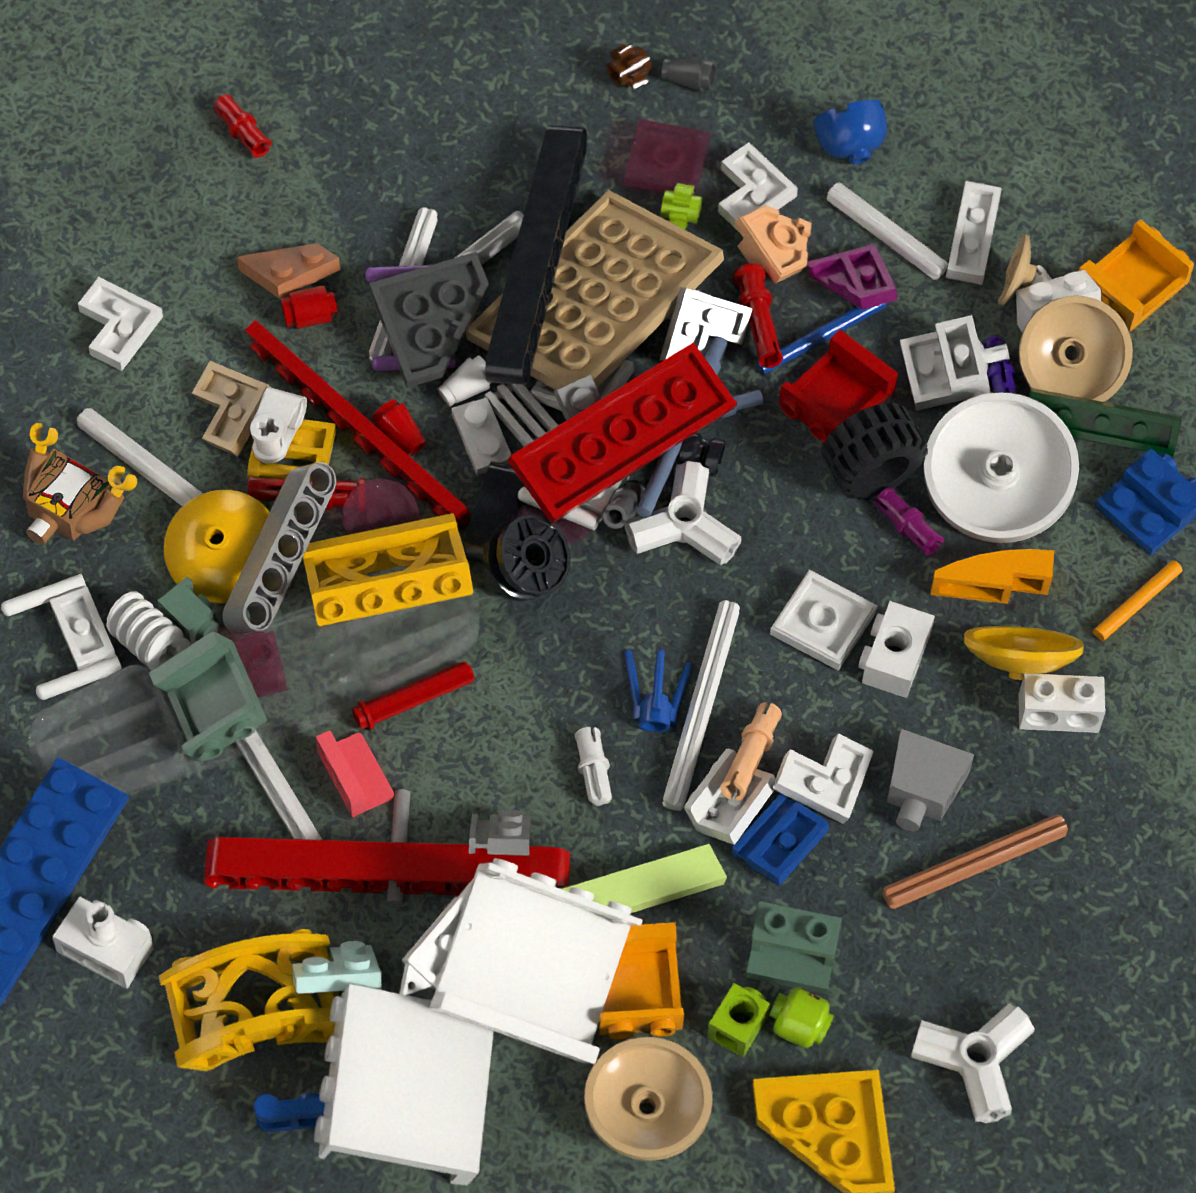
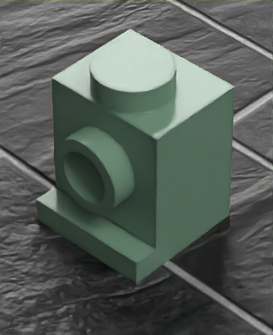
(188, 612)

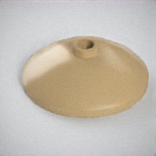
(1100, 343)
(651, 1073)

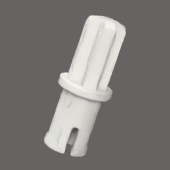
(593, 766)

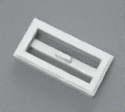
(510, 422)

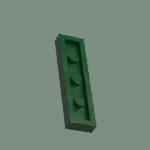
(1113, 422)

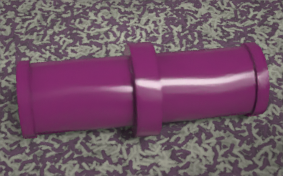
(908, 521)

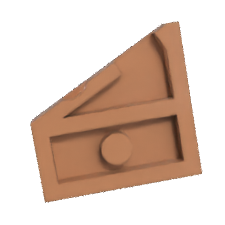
(289, 268)

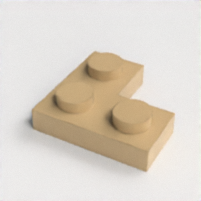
(237, 401)

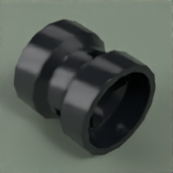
(694, 448)

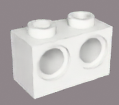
(1061, 703)

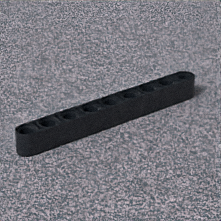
(536, 256)

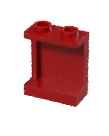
(837, 386)

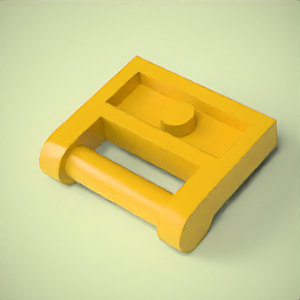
(310, 443)

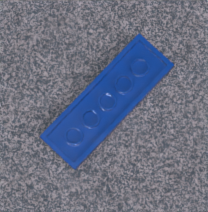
(47, 858)

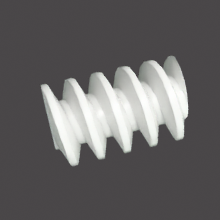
(145, 630)

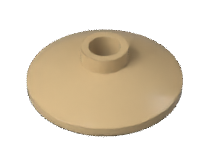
(1019, 270)

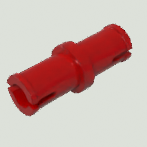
(242, 125)

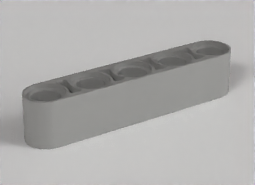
(265, 556)

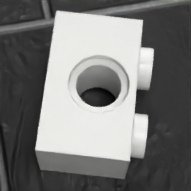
(901, 628)

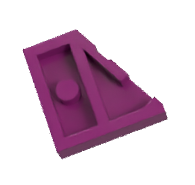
(855, 276)

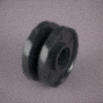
(546, 554)

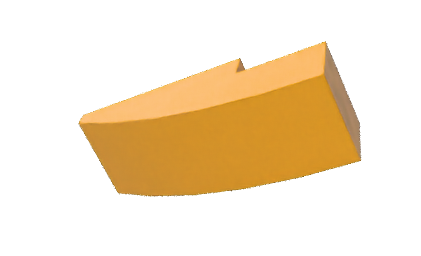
(995, 575)

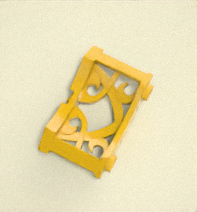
(223, 1043)

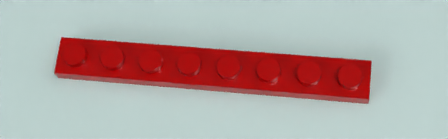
(345, 415)

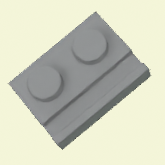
(502, 834)

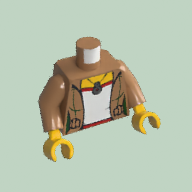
(67, 494)

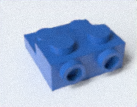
(1150, 501)

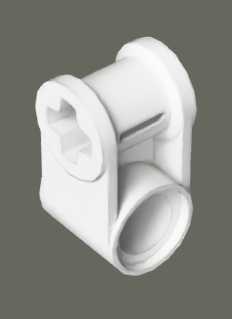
(276, 424)

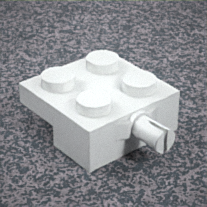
(949, 363)

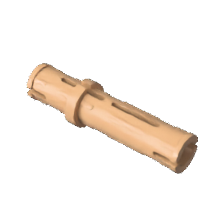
(755, 741)

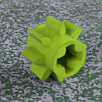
(681, 206)

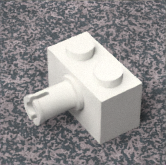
(1045, 289)
(104, 941)

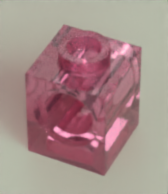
(267, 677)

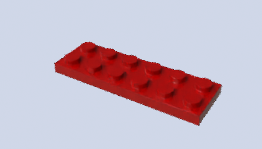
(622, 432)

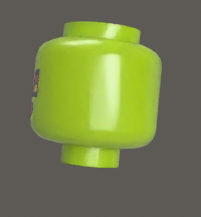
(801, 1017)

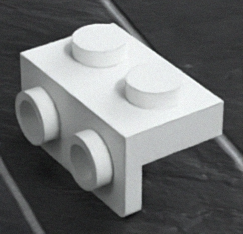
(720, 816)

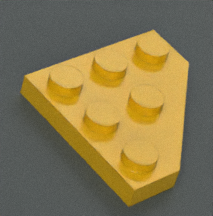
(830, 1125)

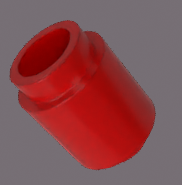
(308, 307)

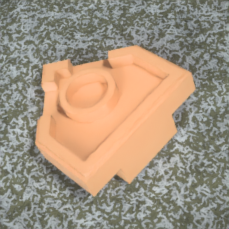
(774, 241)

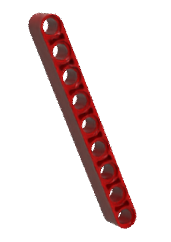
(363, 865)

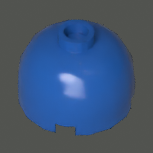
(853, 131)

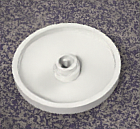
(1001, 467)

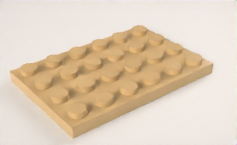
(609, 290)

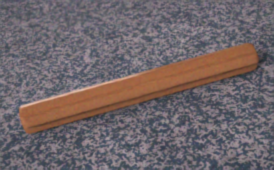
(975, 861)

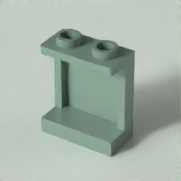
(210, 696)
(793, 947)

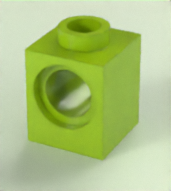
(734, 1035)

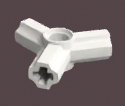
(686, 501)
(982, 1080)

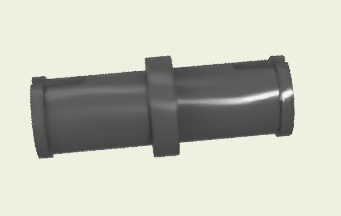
(623, 504)

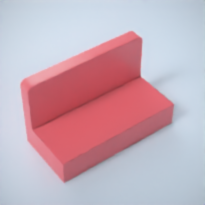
(354, 772)

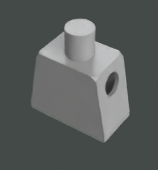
(925, 778)

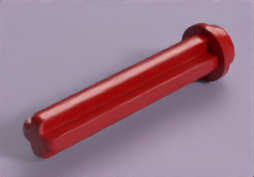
(412, 695)

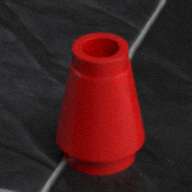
(399, 426)

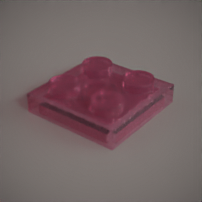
(666, 156)

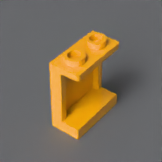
(1140, 274)
(645, 985)

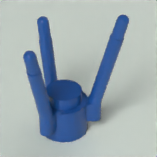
(655, 711)

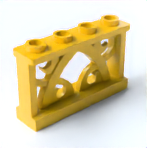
(339, 569)

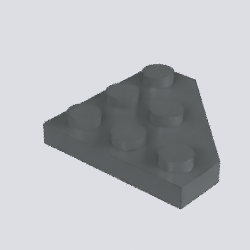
(429, 314)

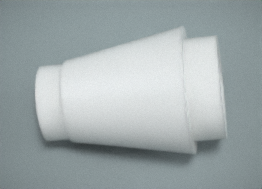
(465, 382)

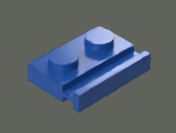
(780, 839)

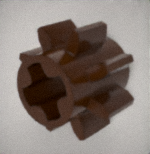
(628, 66)

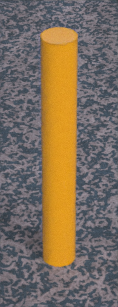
(1137, 600)

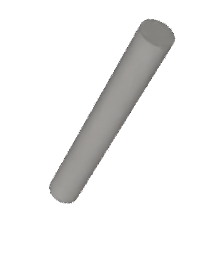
(399, 834)

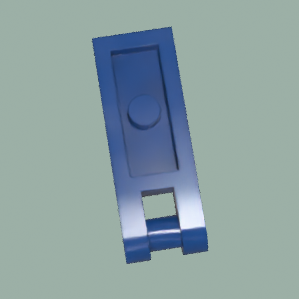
(288, 1114)

